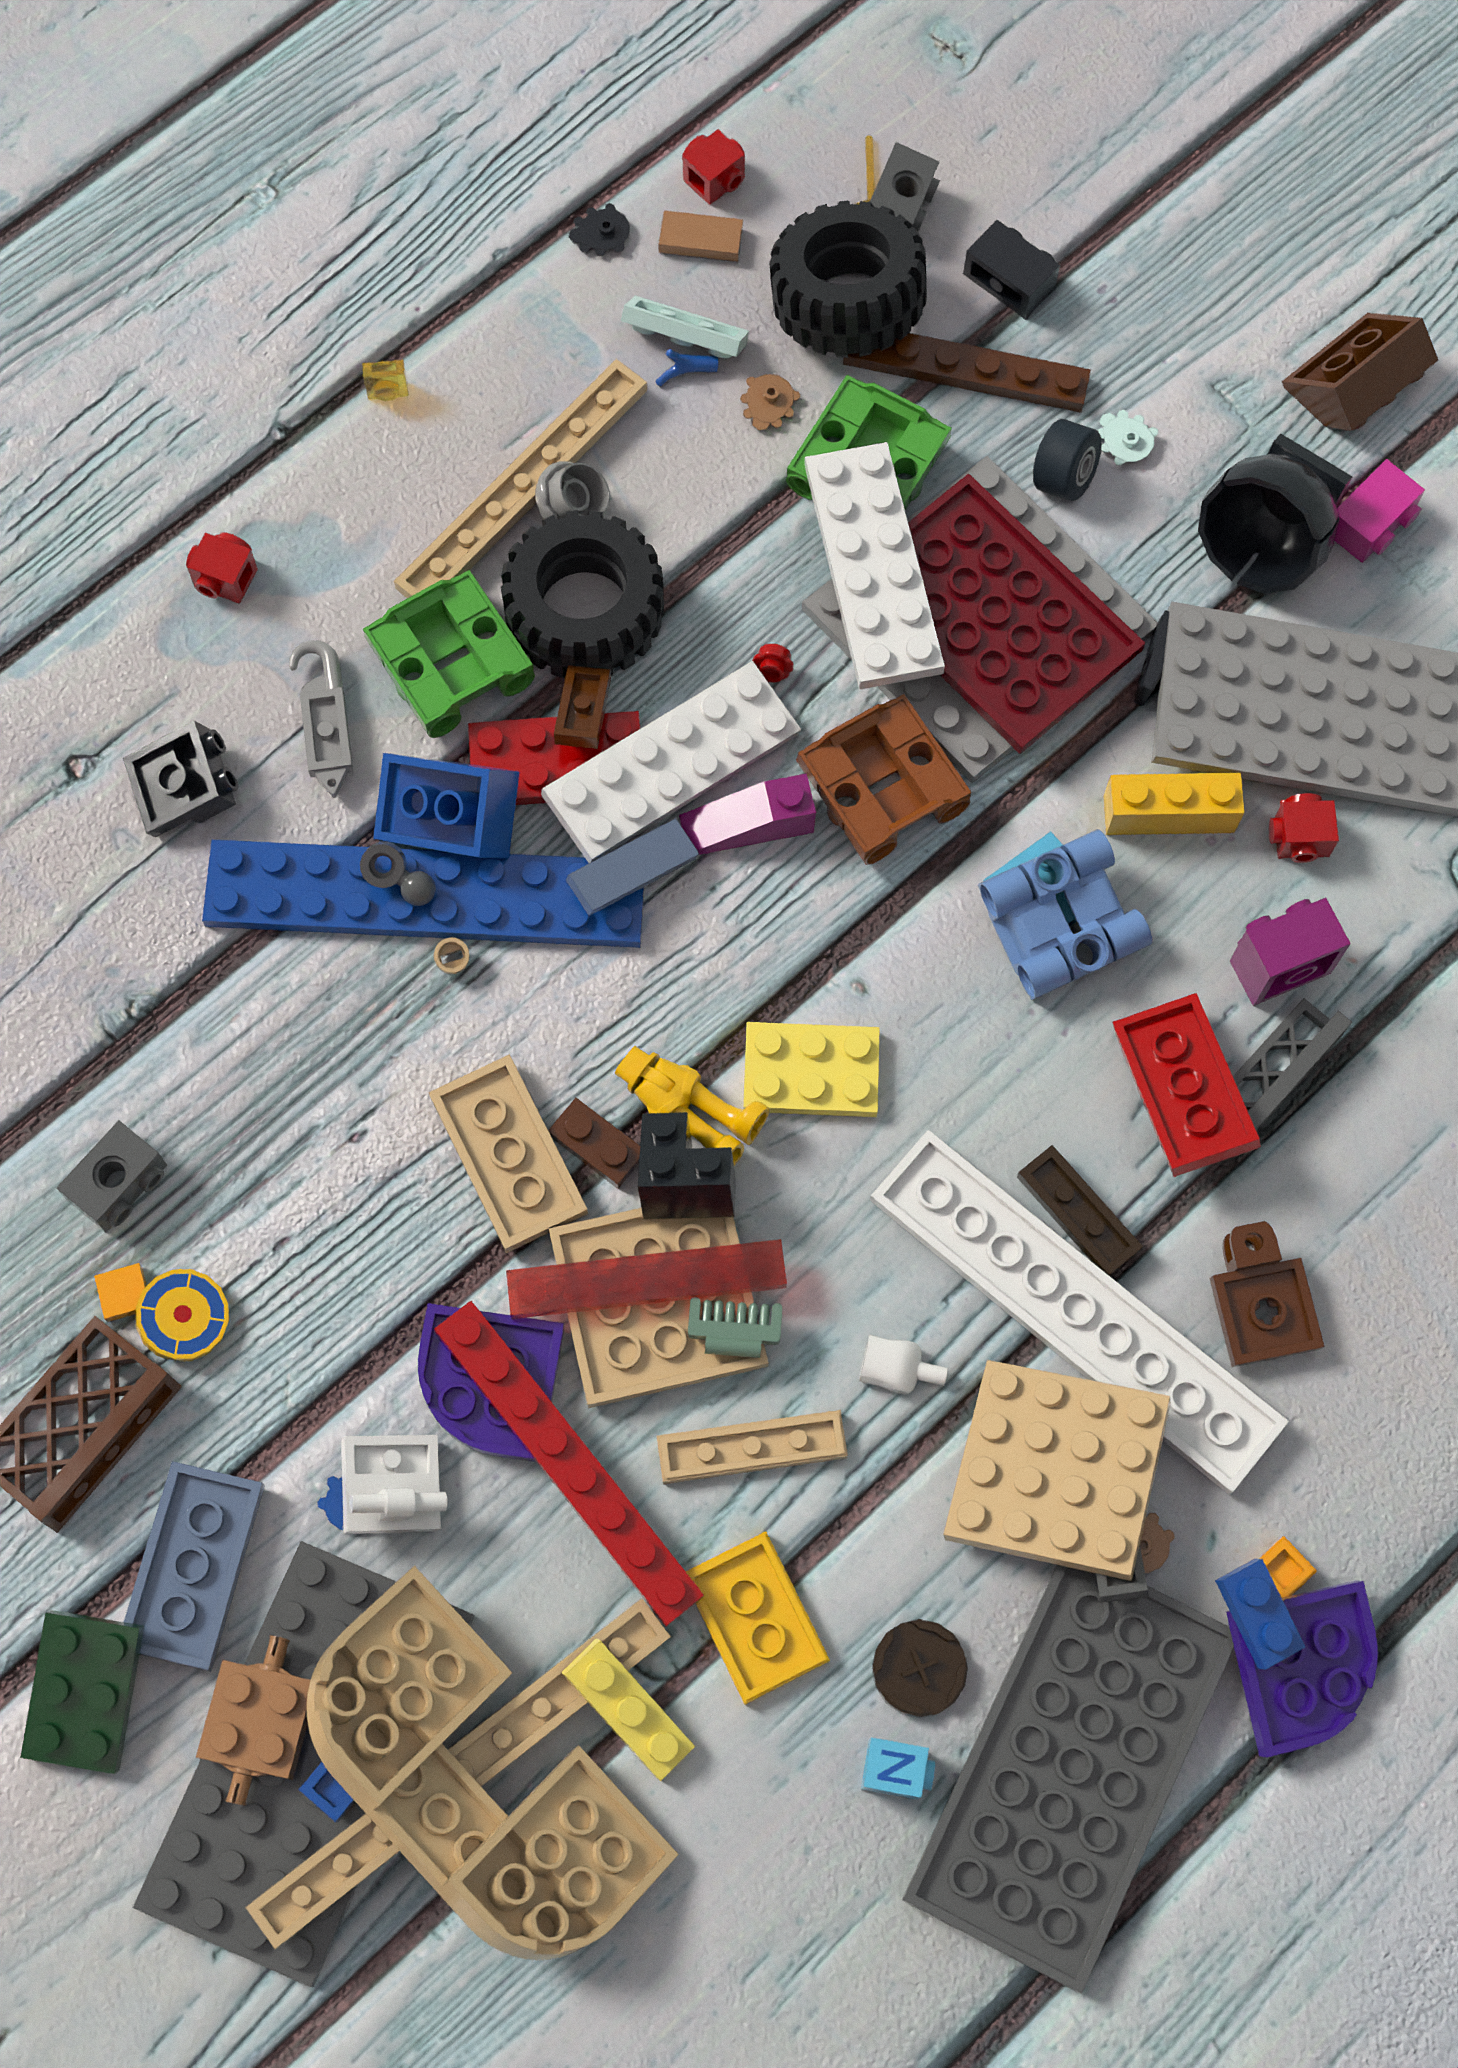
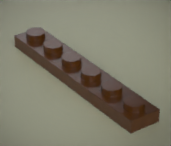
(980, 370)

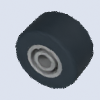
(1067, 459)

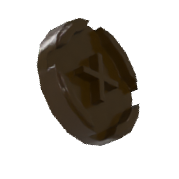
(919, 1668)

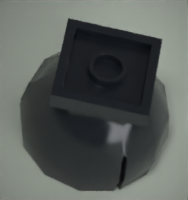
(1273, 508)

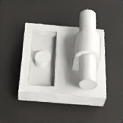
(391, 1484)

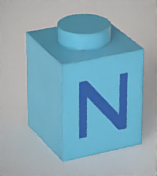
(897, 1769)

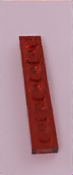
(646, 1279)

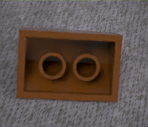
(1362, 369)

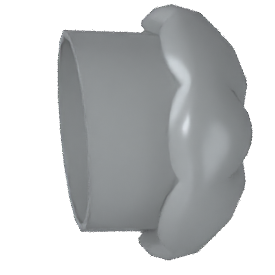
(571, 487)

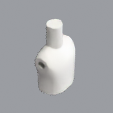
(897, 1365)

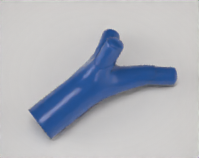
(687, 364)

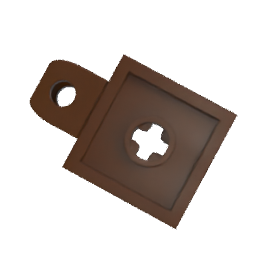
(1262, 1277)

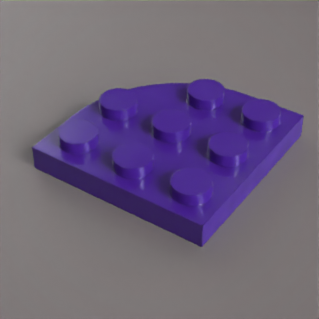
(459, 1402)
(1323, 1684)

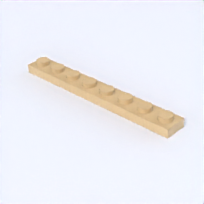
(514, 489)

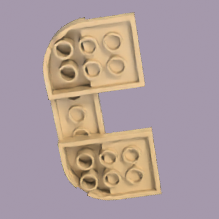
(521, 1881)

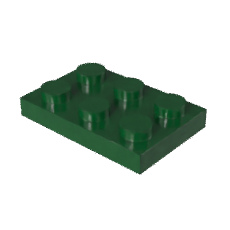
(82, 1691)

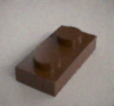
(582, 707)
(596, 1142)

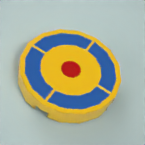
(182, 1315)

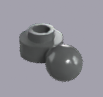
(416, 886)

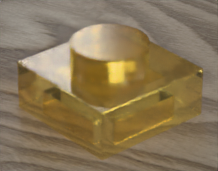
(385, 380)

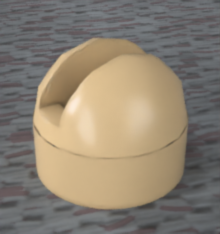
(447, 947)

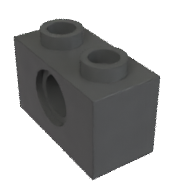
(907, 175)
(116, 1151)

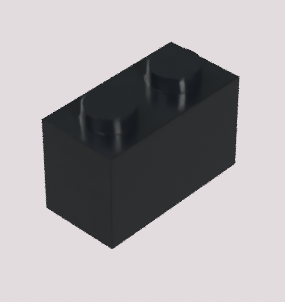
(1011, 268)

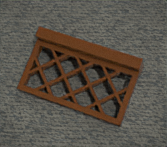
(109, 1439)

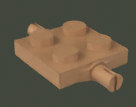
(256, 1720)

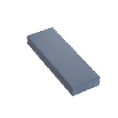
(632, 867)

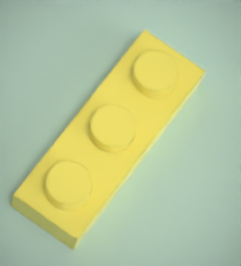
(628, 1709)

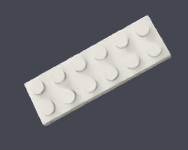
(874, 566)
(670, 762)

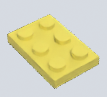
(812, 1068)

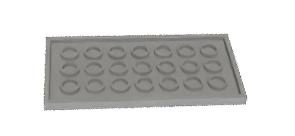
(1309, 709)

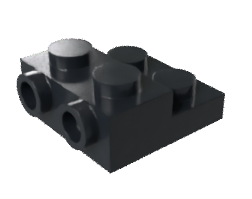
(181, 778)

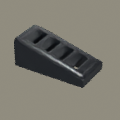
(1153, 662)

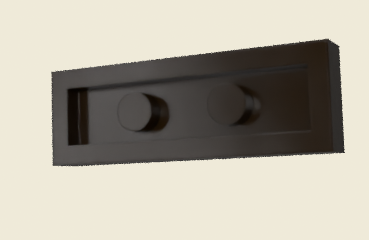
(1079, 1211)

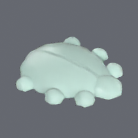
(1126, 437)

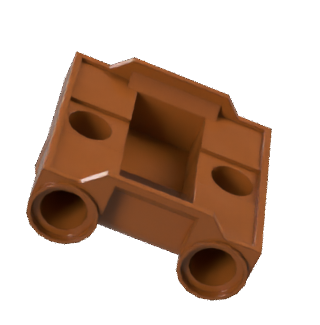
(868, 751)

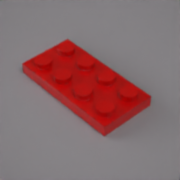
(531, 749)
(1186, 1085)

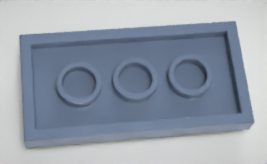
(193, 1564)

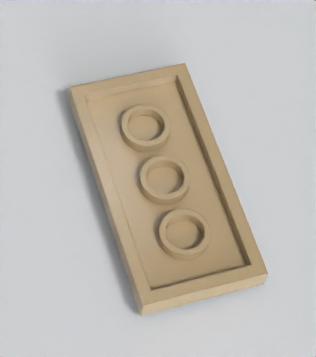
(508, 1153)

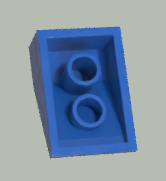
(446, 806)

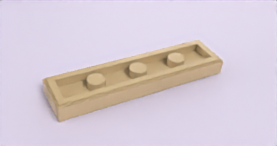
(751, 1447)

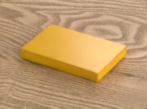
(756, 1618)

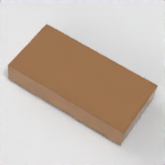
(700, 235)

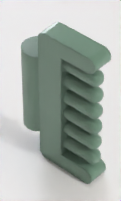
(733, 1337)

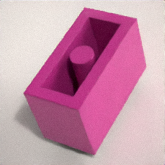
(1377, 510)

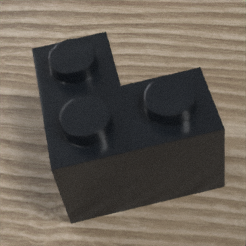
(682, 1179)

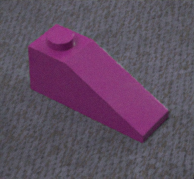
(753, 816)

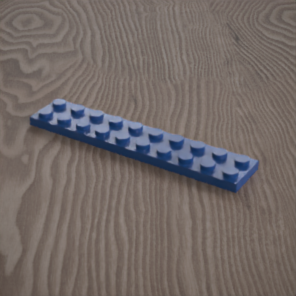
(473, 899)

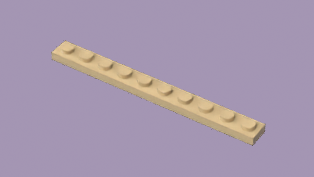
(481, 1752)

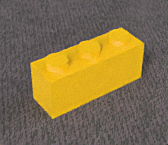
(1173, 803)

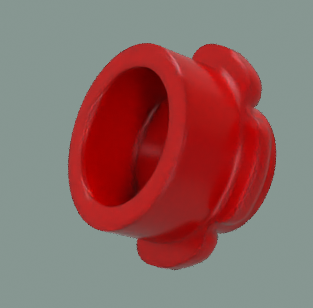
(774, 662)

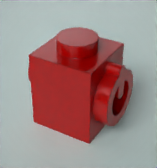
(713, 165)
(222, 566)
(1304, 828)

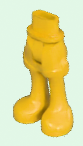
(674, 1087)

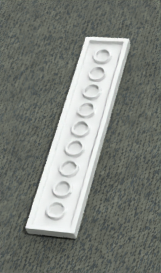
(1076, 1308)

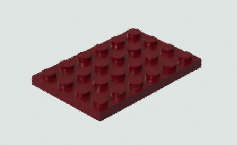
(1011, 618)

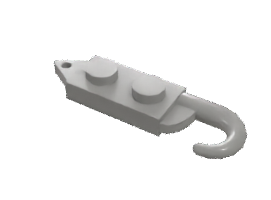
(325, 718)

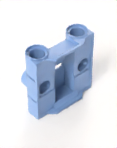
(1035, 928)

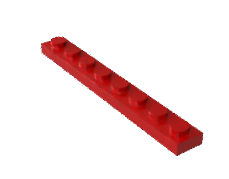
(569, 1463)

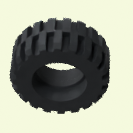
(844, 242)
(574, 547)

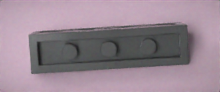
(1299, 1066)

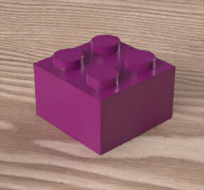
(1289, 950)

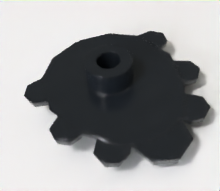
(601, 230)

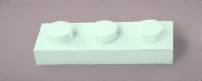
(684, 327)

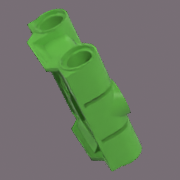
(873, 415)
(435, 626)

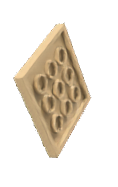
(645, 1345)
(1058, 1469)

